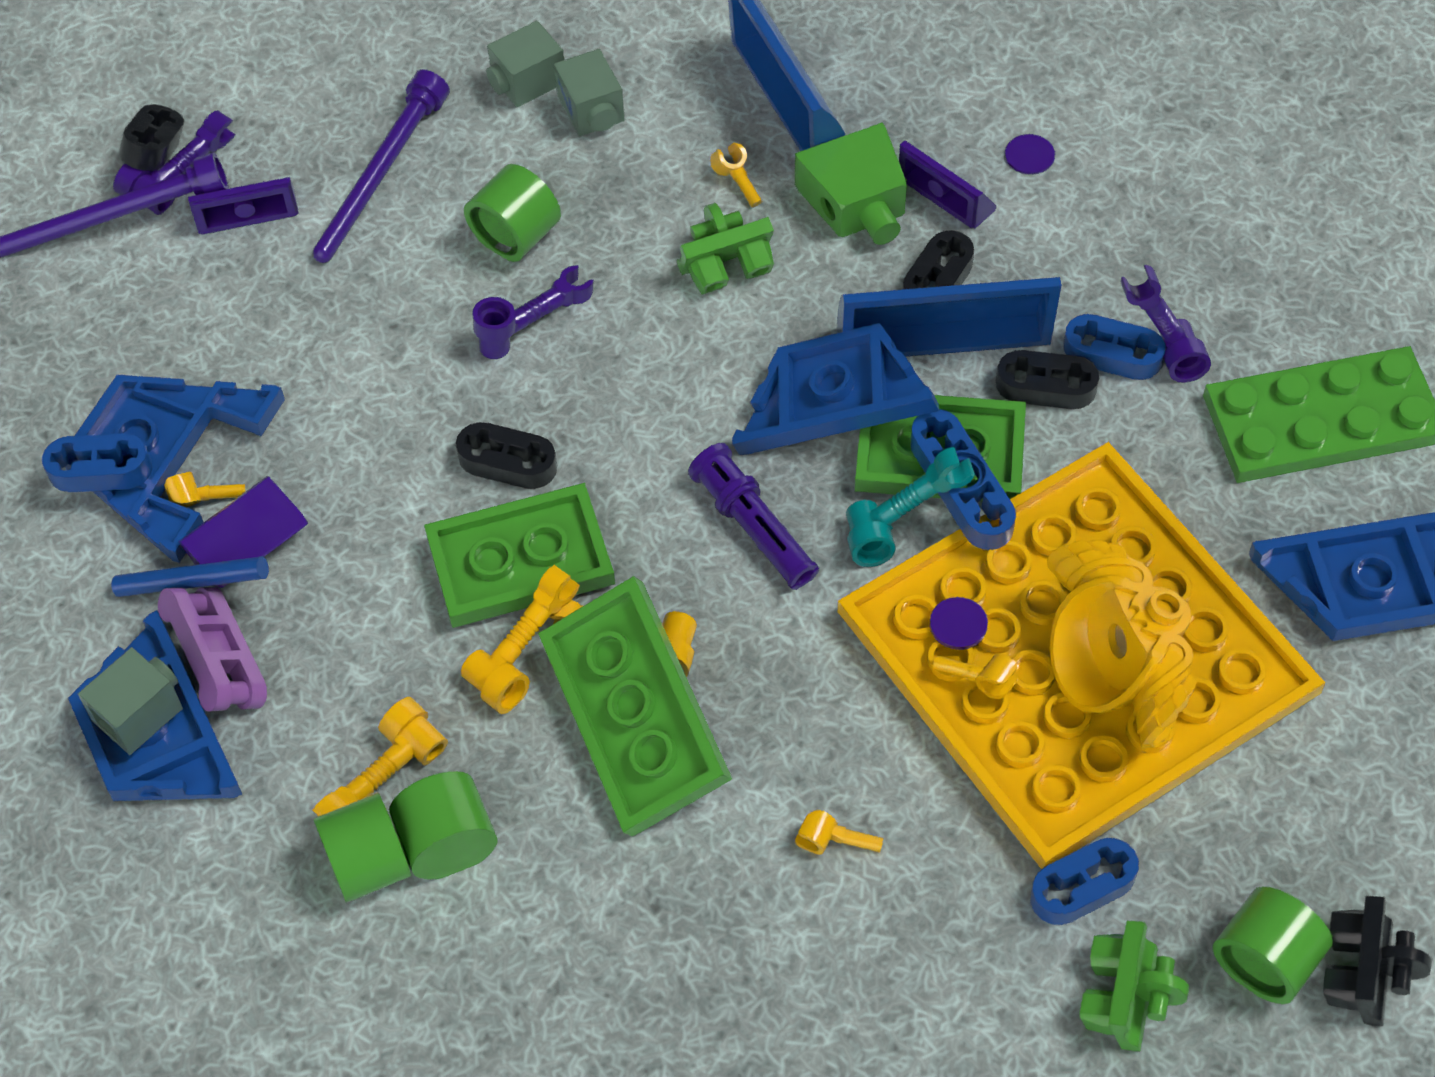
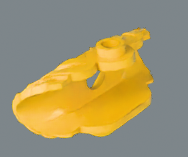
(1120, 638)

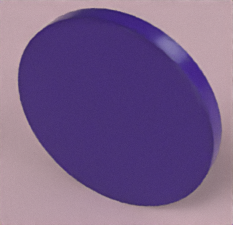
(1030, 154)
(958, 623)

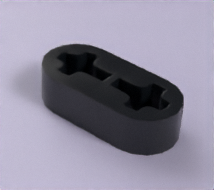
(151, 137)
(929, 267)
(1047, 379)
(506, 456)

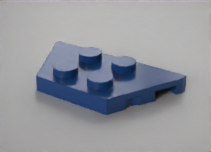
(832, 389)
(1357, 575)
(176, 761)

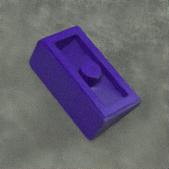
(944, 187)
(244, 205)
(245, 527)

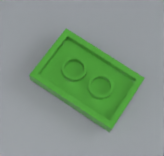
(993, 425)
(497, 555)

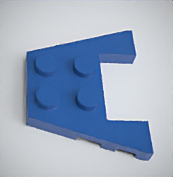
(170, 422)

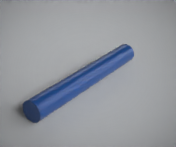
(190, 576)

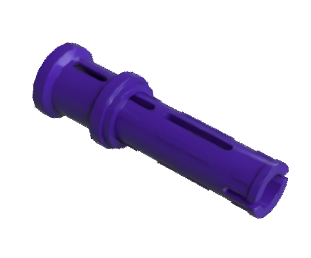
(739, 499)

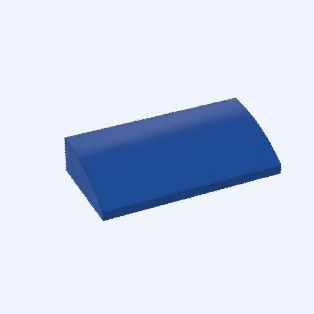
(781, 75)
(958, 315)

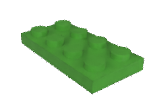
(1322, 414)
(634, 707)

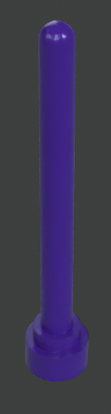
(425, 94)
(202, 177)

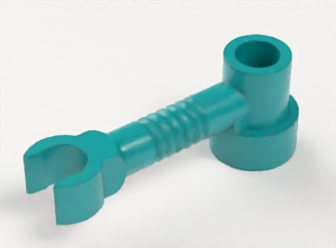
(871, 525)

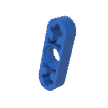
(964, 501)

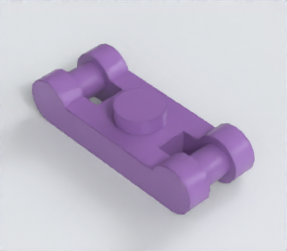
(214, 648)

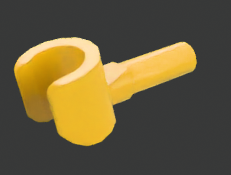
(736, 170)
(184, 491)
(993, 680)
(821, 827)

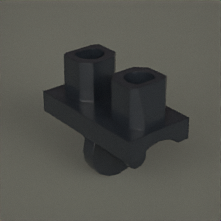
(1371, 936)

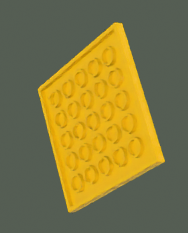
(1033, 754)

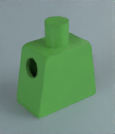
(855, 183)

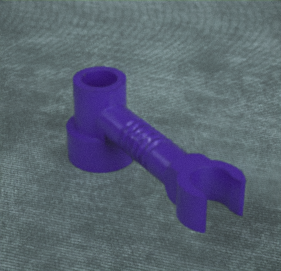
(207, 139)
(497, 319)
(1184, 353)

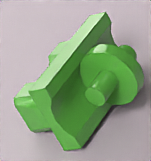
(721, 240)
(1141, 987)

